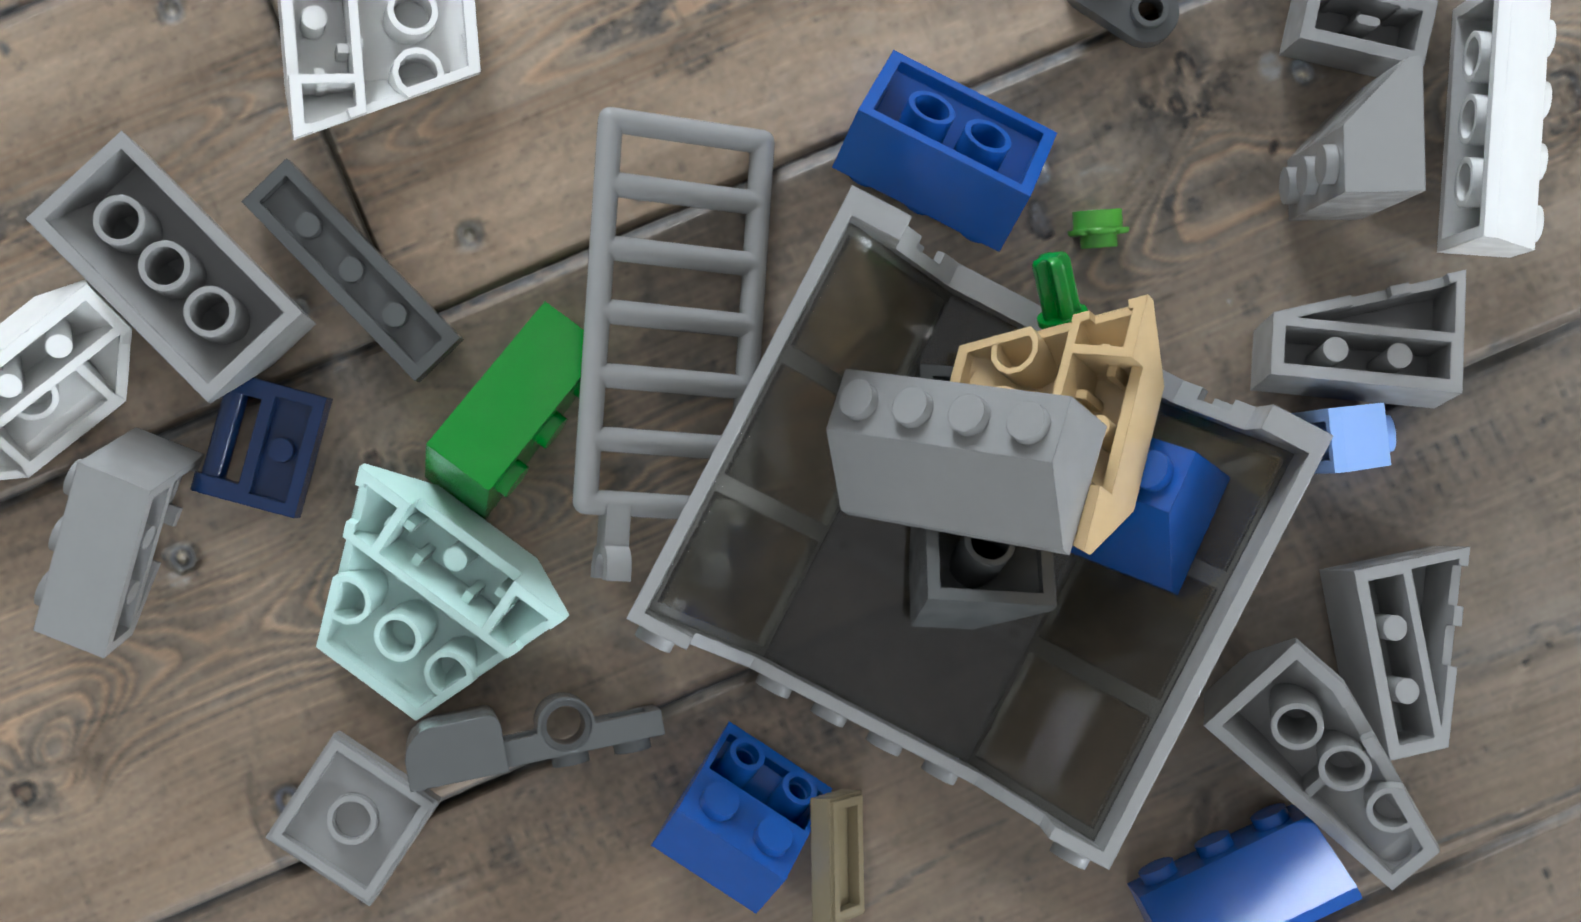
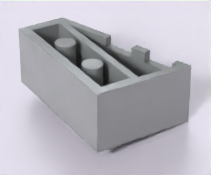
(1368, 347)

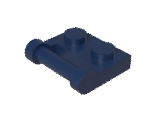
(279, 451)

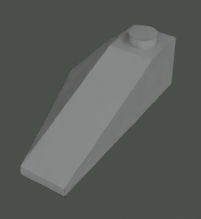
(1317, 749)

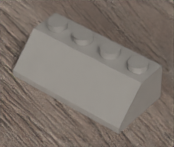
(170, 269)
(963, 458)

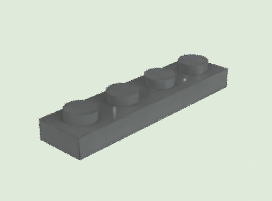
(352, 270)

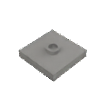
(353, 818)

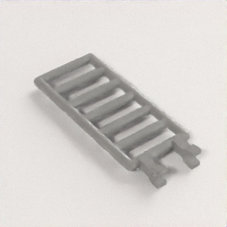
(615, 508)

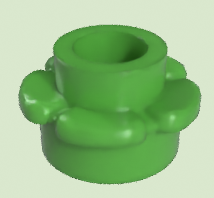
(1098, 227)

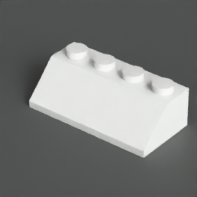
(1495, 127)

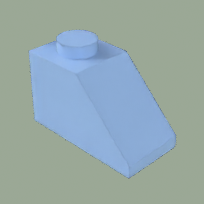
(1360, 437)

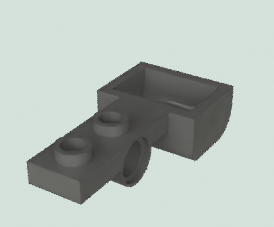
(471, 742)

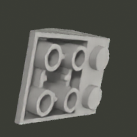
(1358, 33)

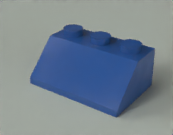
(945, 151)
(1259, 873)

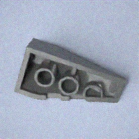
(974, 580)

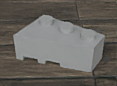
(109, 540)
(1395, 642)

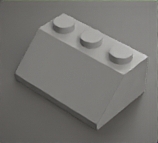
(1363, 153)

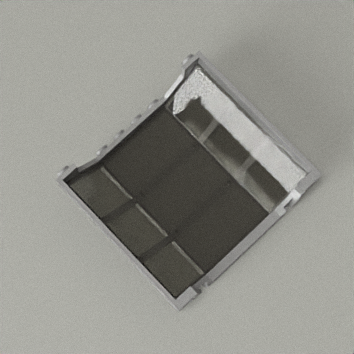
(1039, 711)

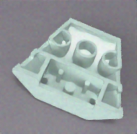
(429, 593)

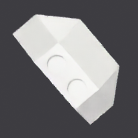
(58, 374)

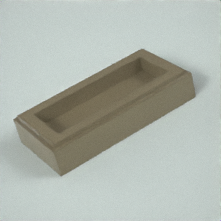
(837, 856)

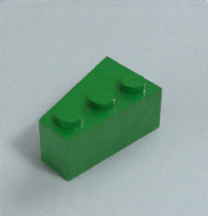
(509, 413)

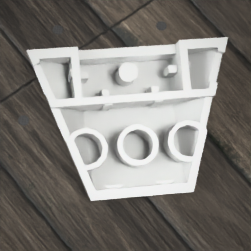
(370, 55)

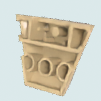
(1109, 368)

